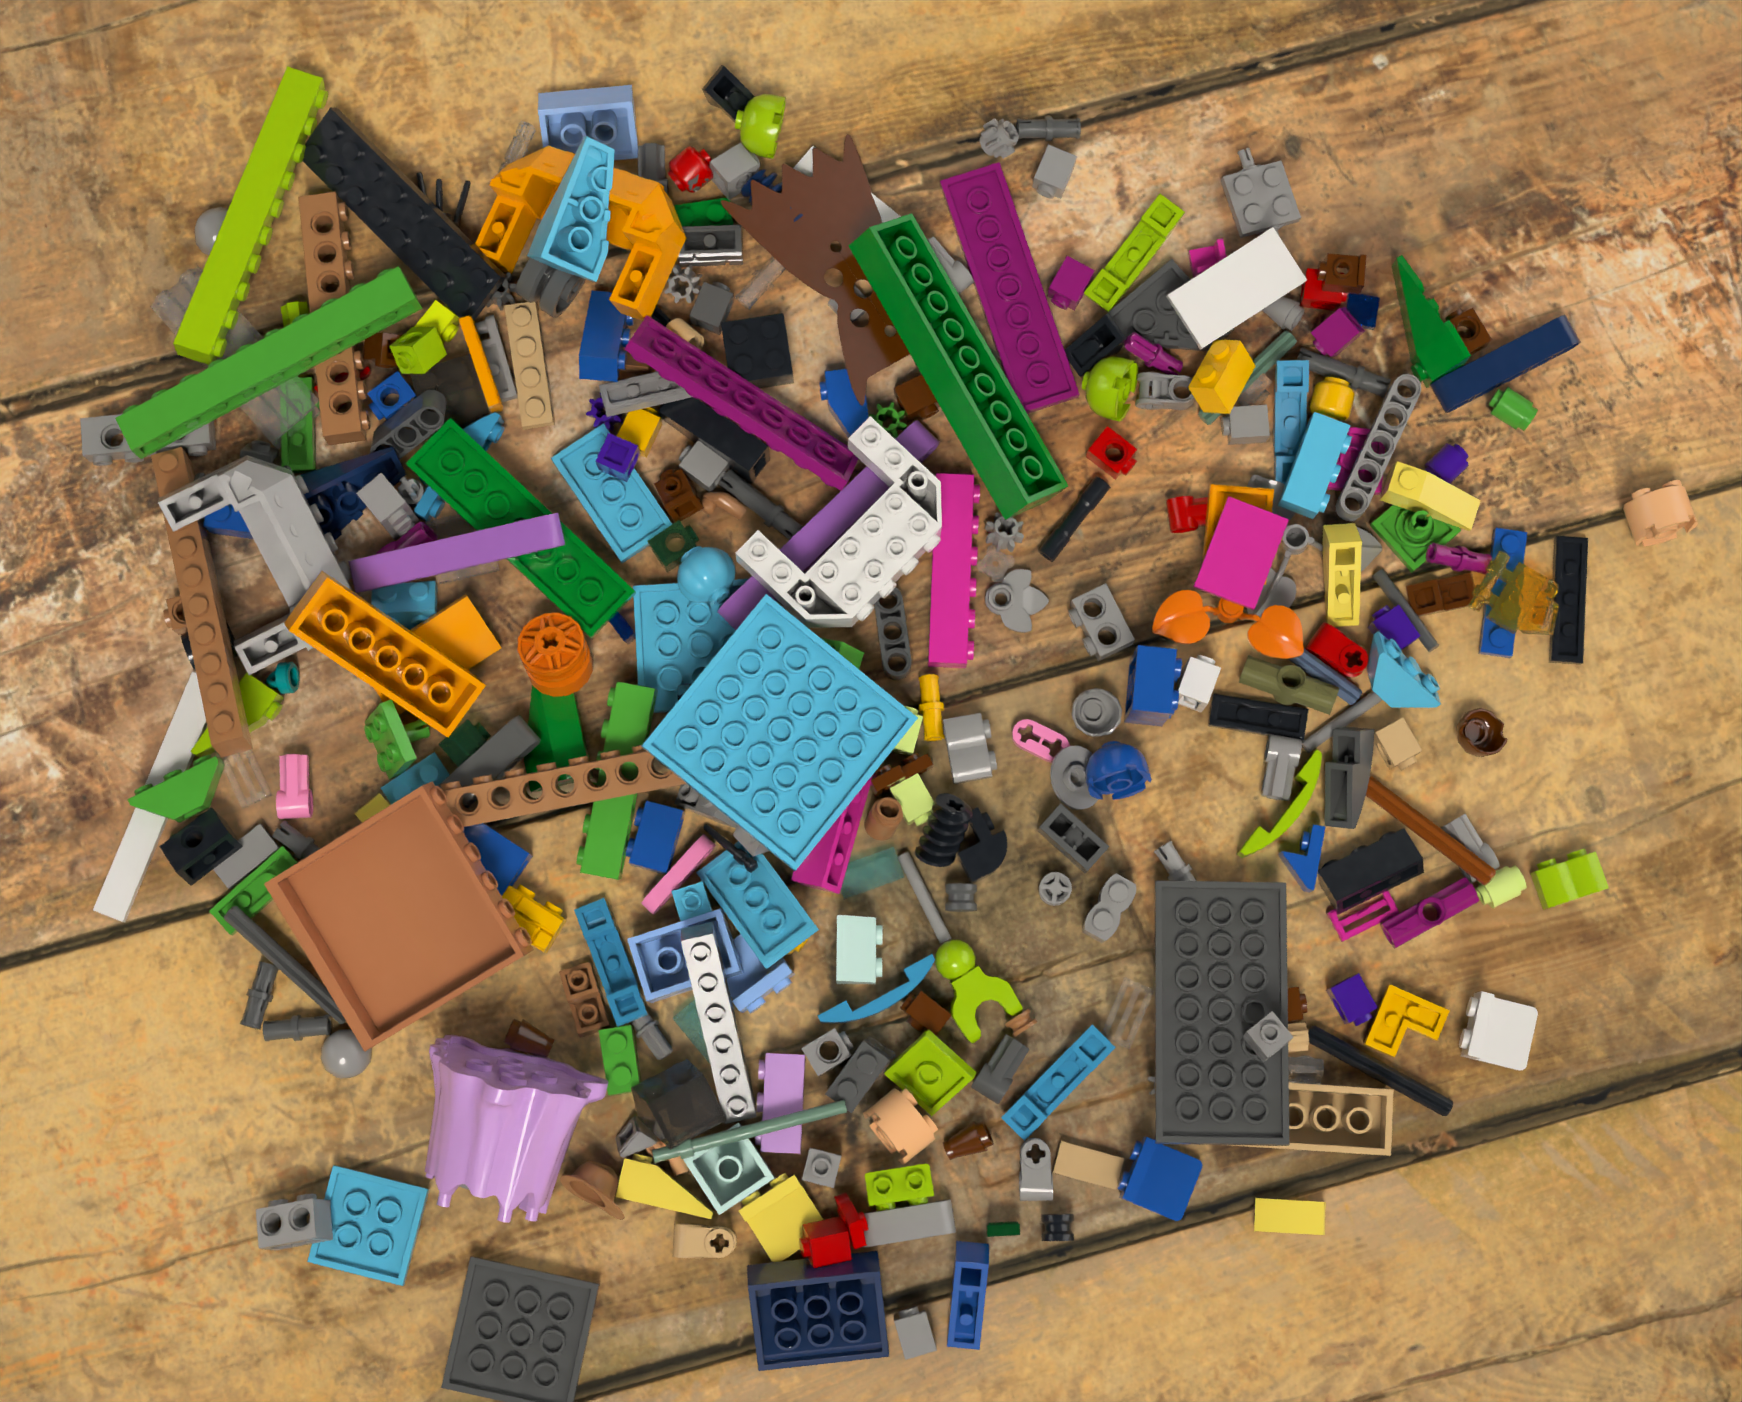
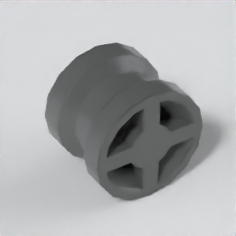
(960, 897)

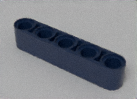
(1505, 363)

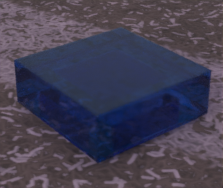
(1364, 309)
(623, 628)

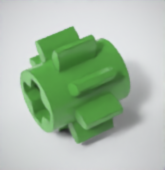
(890, 412)

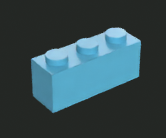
(1315, 466)

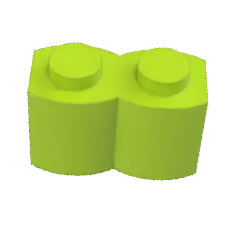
(1569, 879)

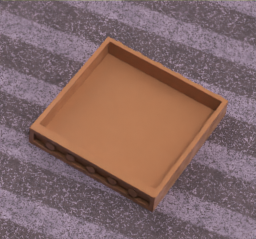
(399, 915)

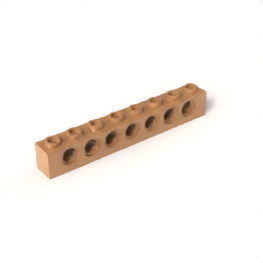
(315, 213)
(552, 796)

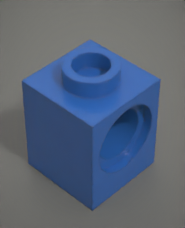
(392, 385)

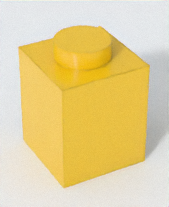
(641, 429)

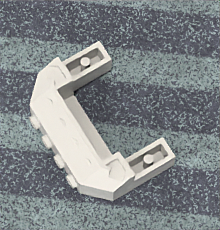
(870, 554)

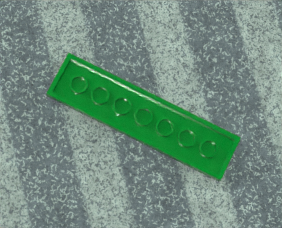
(492, 497)

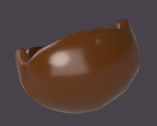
(1480, 733)

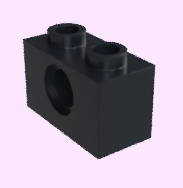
(200, 846)

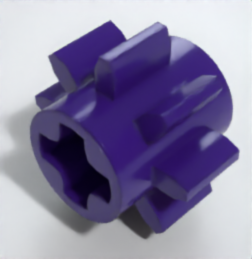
(596, 412)

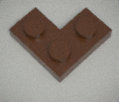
(888, 777)

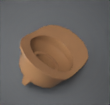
(595, 1185)

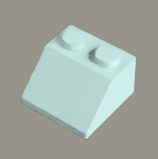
(857, 950)

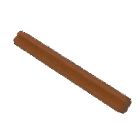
(1430, 832)

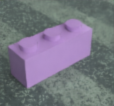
(782, 1096)

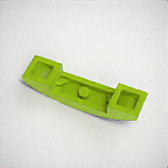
(1134, 253)
(1308, 778)

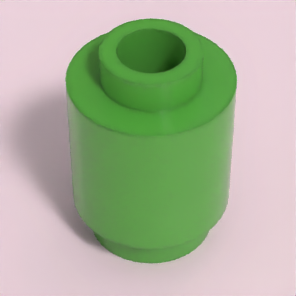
(1512, 408)

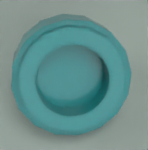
(284, 678)

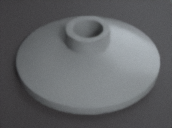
(1069, 777)

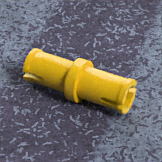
(931, 707)

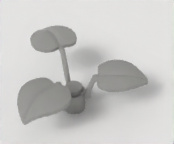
(1281, 589)

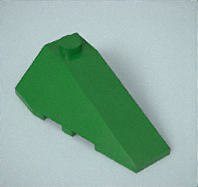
(1432, 344)

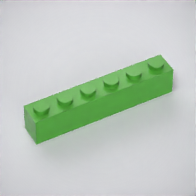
(612, 819)

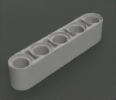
(1389, 437)

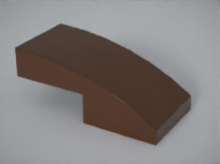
(1441, 595)

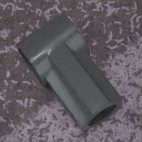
(652, 163)
(997, 1074)

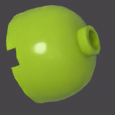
(761, 124)
(1110, 386)

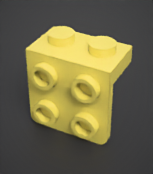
(779, 1216)

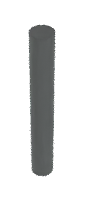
(1397, 599)

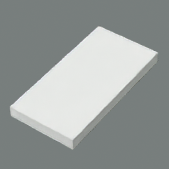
(1236, 288)

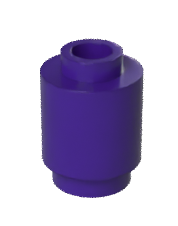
(1448, 463)

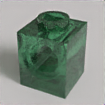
(658, 544)
(464, 741)

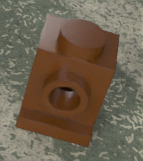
(1344, 283)
(378, 349)
(678, 494)
(925, 1013)

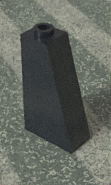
(701, 423)

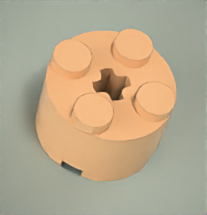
(1659, 514)
(900, 1124)

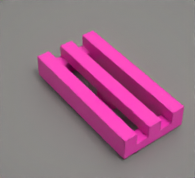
(1338, 925)

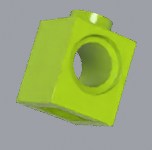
(418, 350)

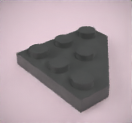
(1152, 315)

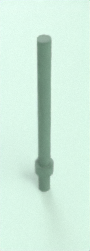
(689, 1147)

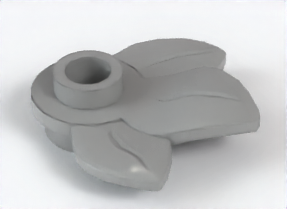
(1021, 600)

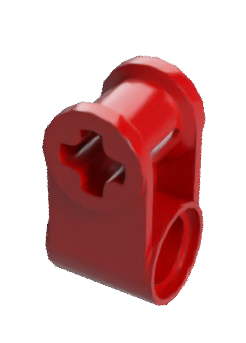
(1332, 647)

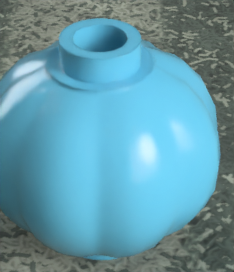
(706, 575)

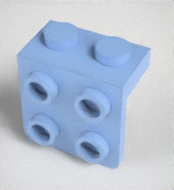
(756, 981)

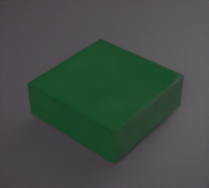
(1002, 1229)

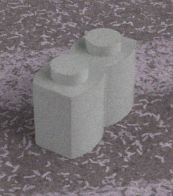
(968, 748)
(1112, 900)

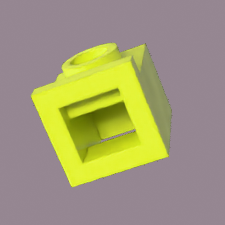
(443, 319)

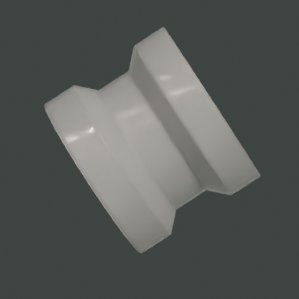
(1057, 884)

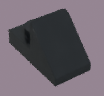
(727, 92)
(1095, 344)

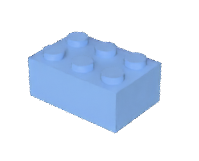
(662, 960)

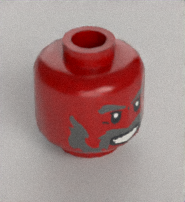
(690, 169)

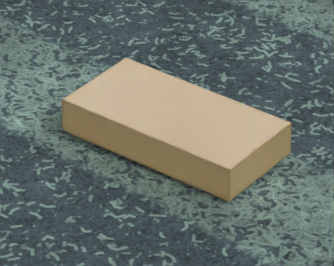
(1088, 1165)

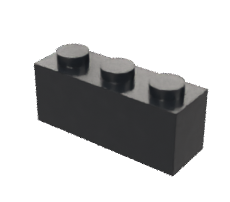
(1370, 870)

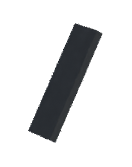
(1571, 576)

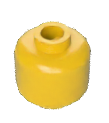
(1332, 398)

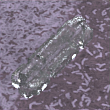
(519, 143)

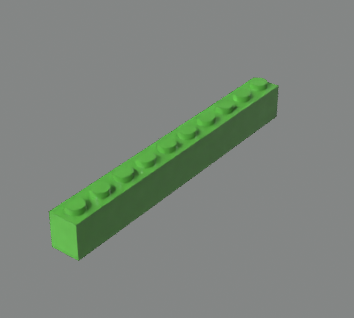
(268, 362)

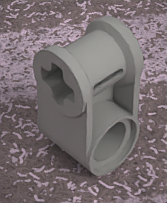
(1162, 391)
(1035, 1177)

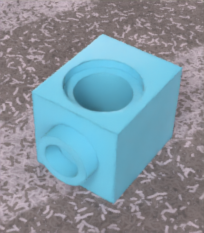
(691, 901)

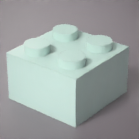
(729, 1172)

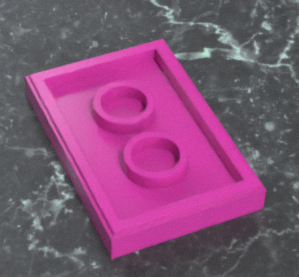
(1241, 553)

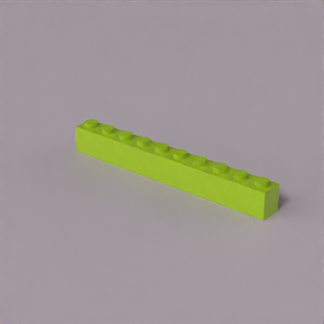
(250, 217)

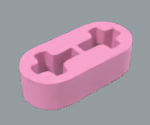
(1041, 732)

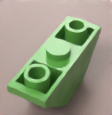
(182, 793)

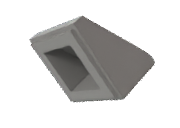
(634, 1138)

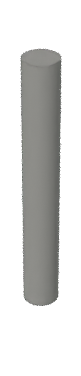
(1341, 721)
(924, 897)

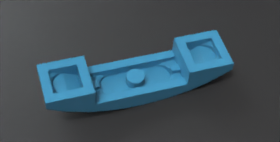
(1289, 413)
(611, 962)
(915, 974)
(1058, 1082)

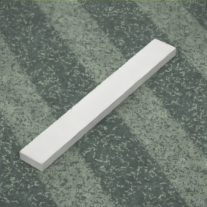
(145, 827)

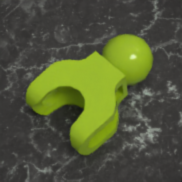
(971, 987)

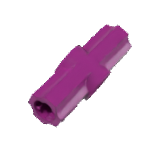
(1447, 904)

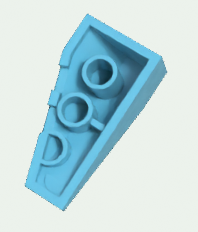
(576, 220)

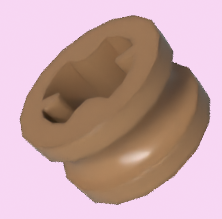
(1021, 1023)

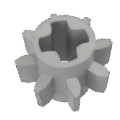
(999, 138)
(683, 291)
(1001, 539)

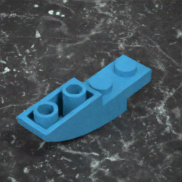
(484, 432)

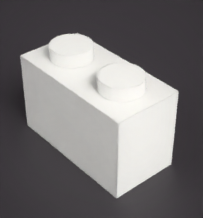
(1197, 682)

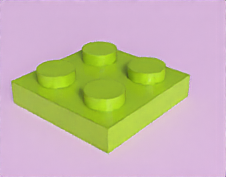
(930, 1072)

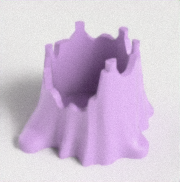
(503, 1122)

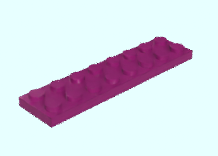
(1009, 287)
(742, 402)

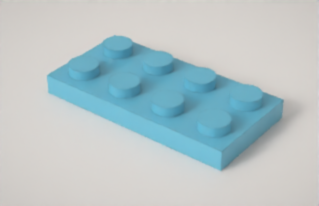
(620, 509)
(758, 905)

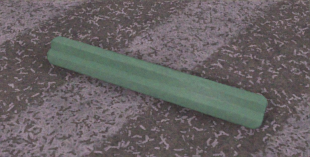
(1263, 363)

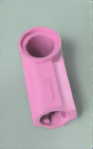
(294, 796)

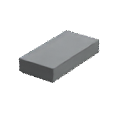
(256, 849)

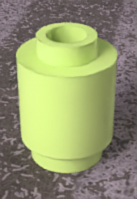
(1503, 887)

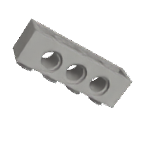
(98, 432)

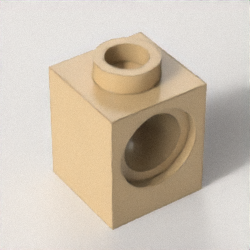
(1397, 745)

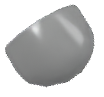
(208, 227)
(1096, 712)
(344, 1055)

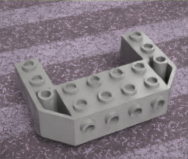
(282, 528)

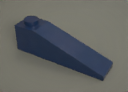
(336, 487)

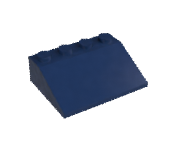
(818, 1312)

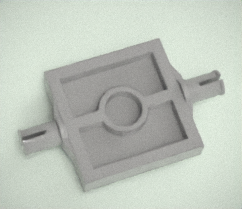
(1260, 196)

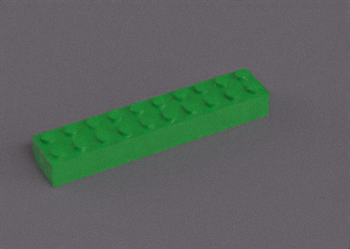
(958, 365)

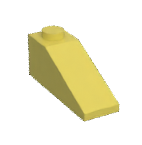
(1421, 490)
(1342, 573)
(654, 1186)

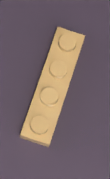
(529, 365)

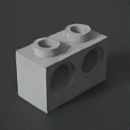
(1109, 620)
(294, 1226)

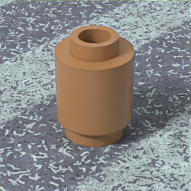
(883, 819)

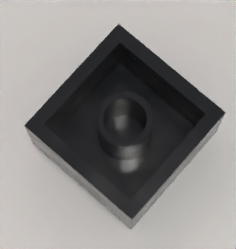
(758, 350)

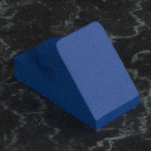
(1305, 867)

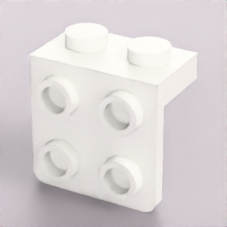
(1498, 1031)

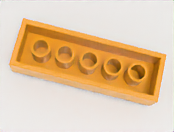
(384, 654)

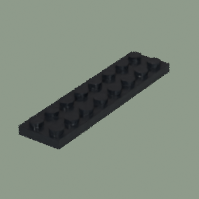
(402, 215)

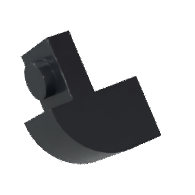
(987, 855)

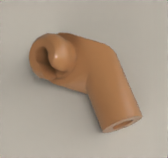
(722, 500)

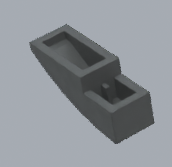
(1348, 776)

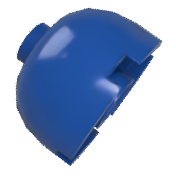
(1116, 770)

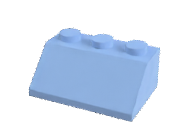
(598, 113)

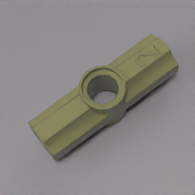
(1305, 692)

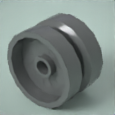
(550, 285)

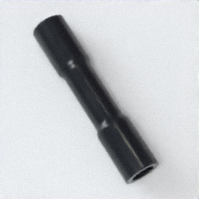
(1087, 502)

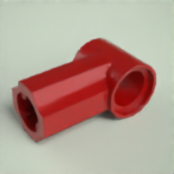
(1186, 513)

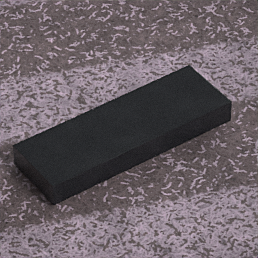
(1257, 717)

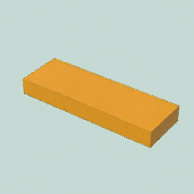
(481, 364)

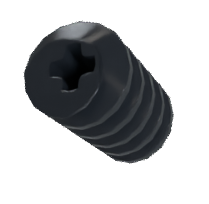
(944, 831)

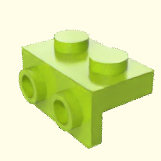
(899, 1184)

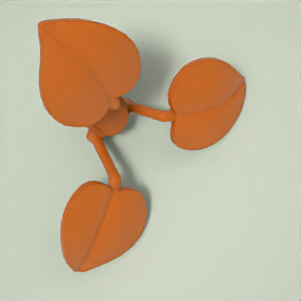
(1184, 621)

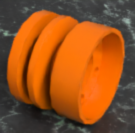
(555, 654)

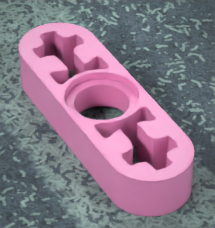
(678, 874)

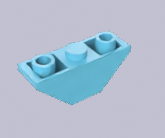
(1399, 678)

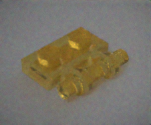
(1516, 596)

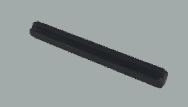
(1380, 1071)

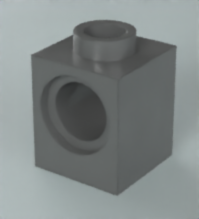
(712, 307)

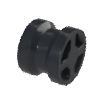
(1057, 1227)

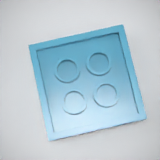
(371, 1225)

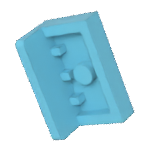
(407, 602)

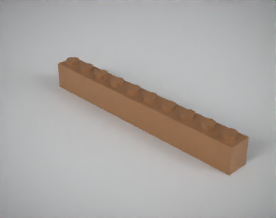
(204, 615)

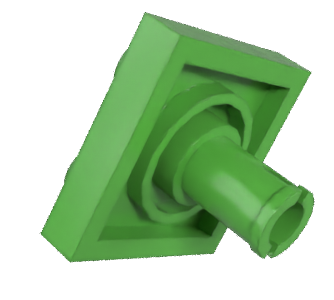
(1411, 533)
(393, 738)

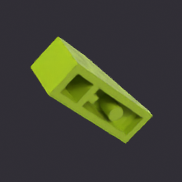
(259, 705)

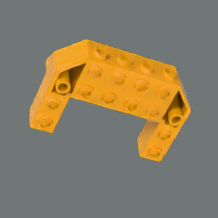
(639, 222)

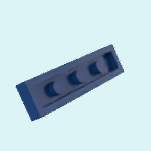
(1493, 638)

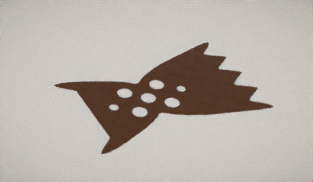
(834, 208)

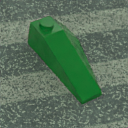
(561, 734)

